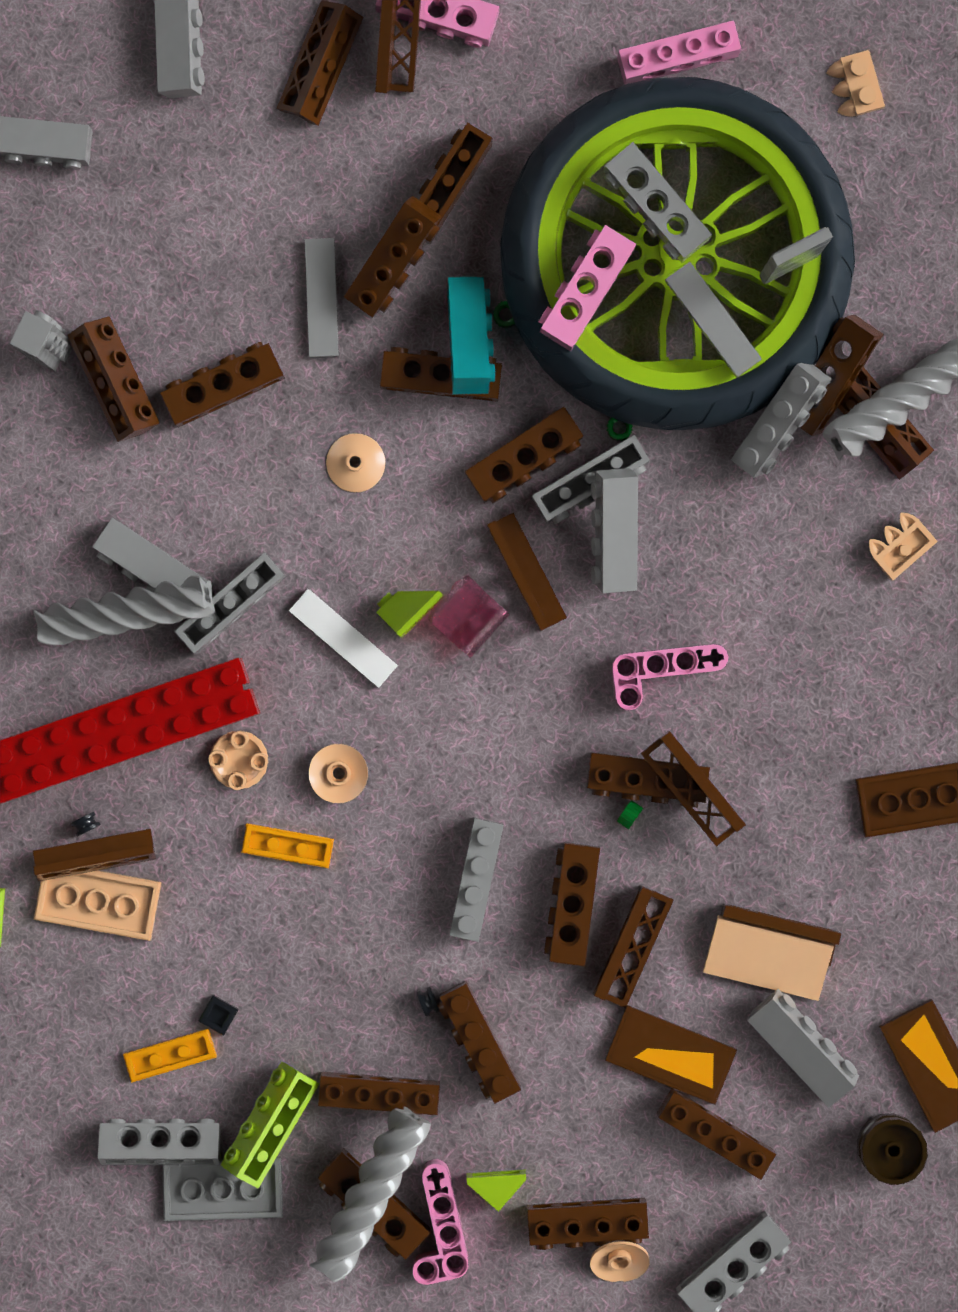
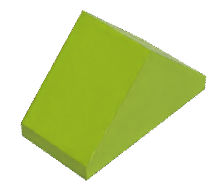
(496, 1186)

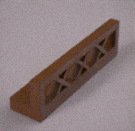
(386, 46)
(324, 62)
(896, 446)
(526, 571)
(701, 780)
(94, 855)
(782, 924)
(623, 942)

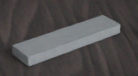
(321, 298)
(713, 319)

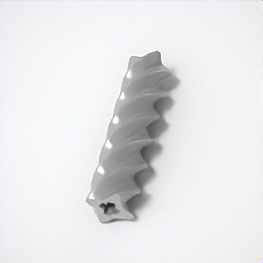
(893, 402)
(119, 614)
(369, 1199)

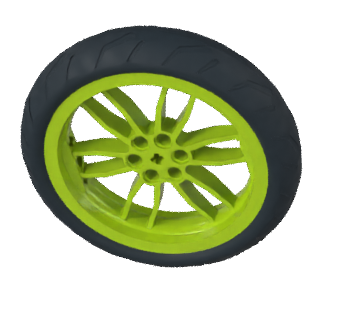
(677, 116)

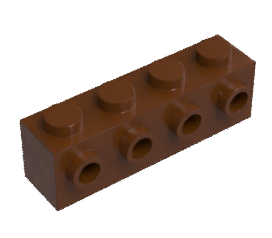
(455, 170)
(393, 256)
(113, 379)
(637, 778)
(480, 1042)
(587, 1222)

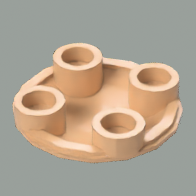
(238, 759)

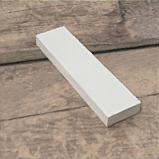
(343, 638)

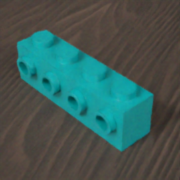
(468, 335)

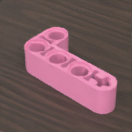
(669, 668)
(441, 1219)

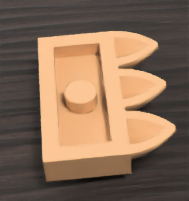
(859, 84)
(902, 547)

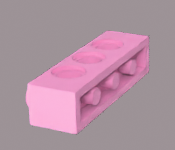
(475, 35)
(679, 53)
(618, 251)

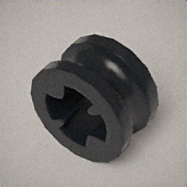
(85, 824)
(428, 1001)

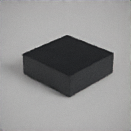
(218, 1015)

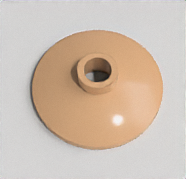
(363, 476)
(322, 776)
(619, 1261)

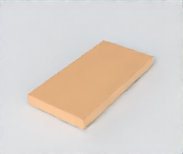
(100, 903)
(768, 958)

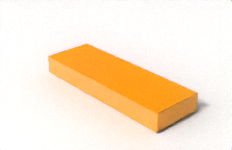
(287, 845)
(170, 1055)

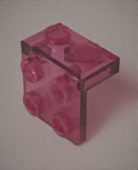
(467, 615)

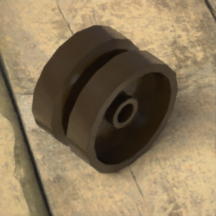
(909, 1155)

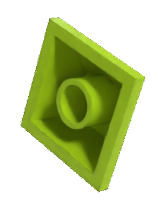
(407, 608)

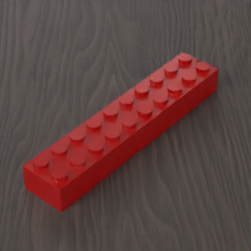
(125, 729)

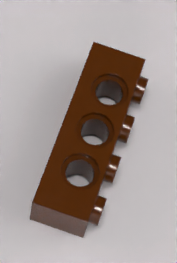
(863, 340)
(395, 380)
(177, 391)
(558, 423)
(574, 950)
(378, 1093)
(716, 1133)
(398, 1243)

